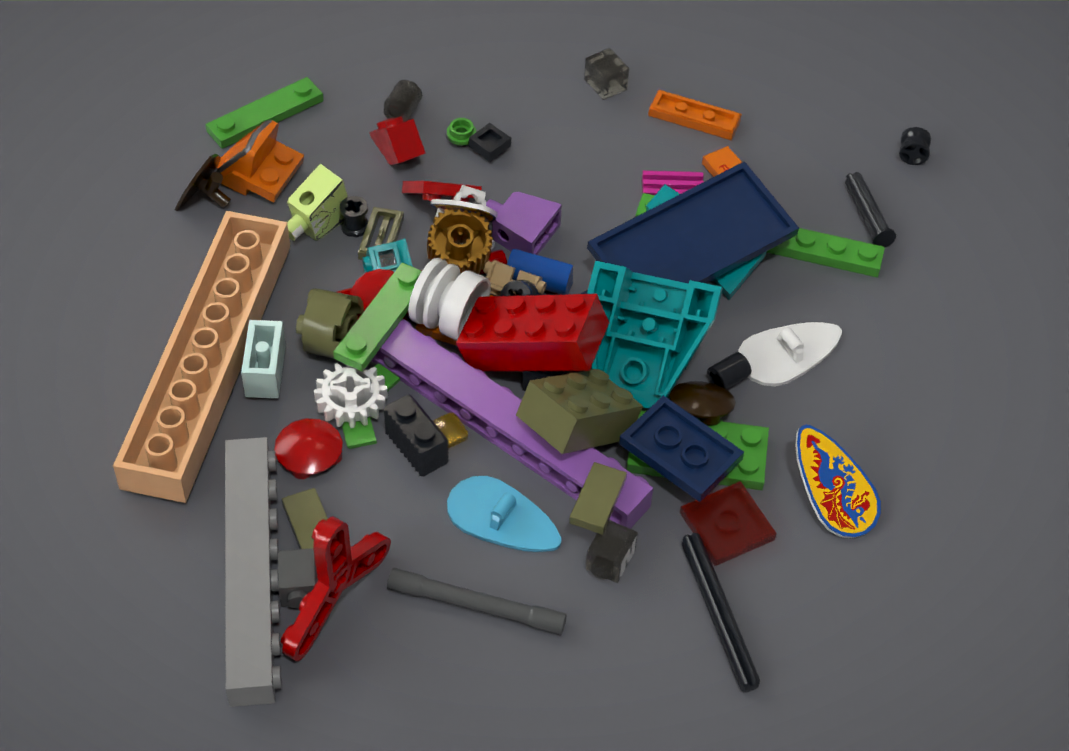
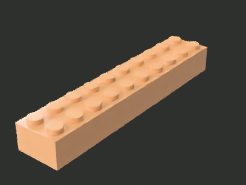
(202, 359)

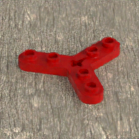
(337, 568)

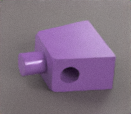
(525, 222)

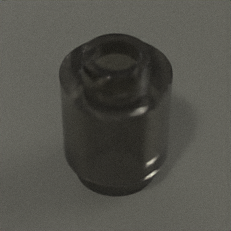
(402, 100)

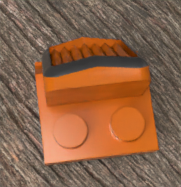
(260, 163)

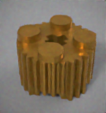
(460, 228)

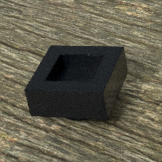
(490, 141)

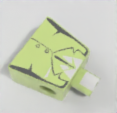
(316, 205)

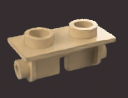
(500, 274)

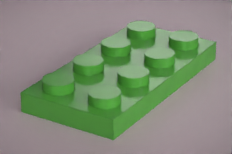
(748, 438)

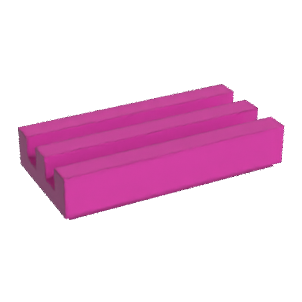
(676, 180)

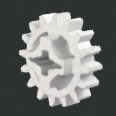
(350, 395)

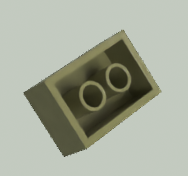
(578, 410)

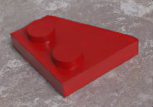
(434, 190)

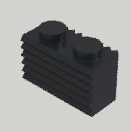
(416, 435)

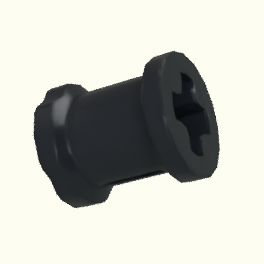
(354, 212)

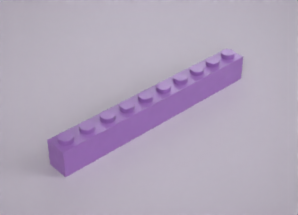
(492, 414)

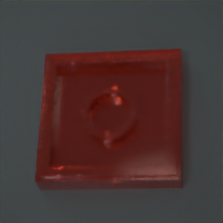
(728, 523)

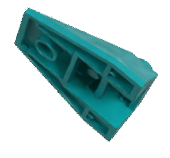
(650, 328)

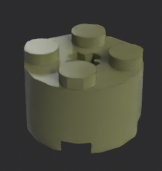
(327, 320)

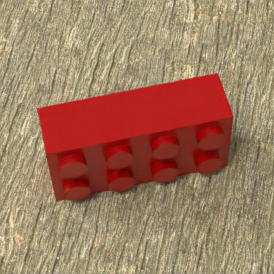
(533, 332)

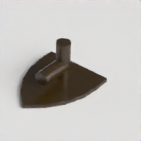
(208, 182)

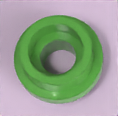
(460, 131)

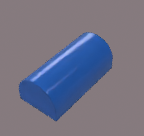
(553, 272)

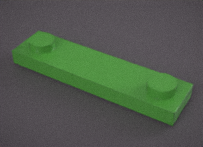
(275, 107)
(378, 319)

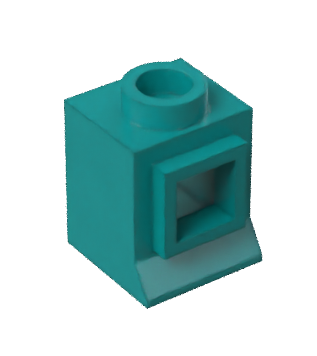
(387, 256)

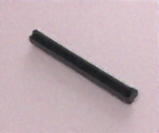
(720, 613)

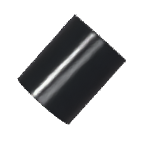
(730, 370)

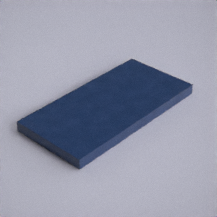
(700, 230)

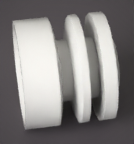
(446, 297)

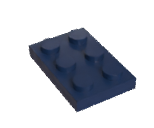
(681, 448)

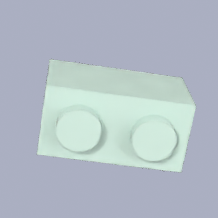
(263, 359)

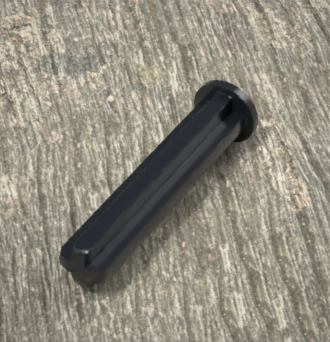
(869, 210)

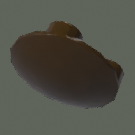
(703, 400)

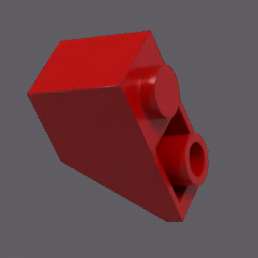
(398, 140)

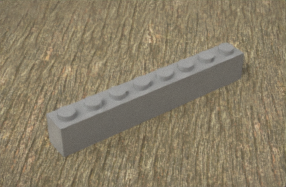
(249, 573)

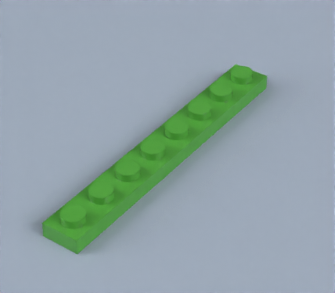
(821, 249)

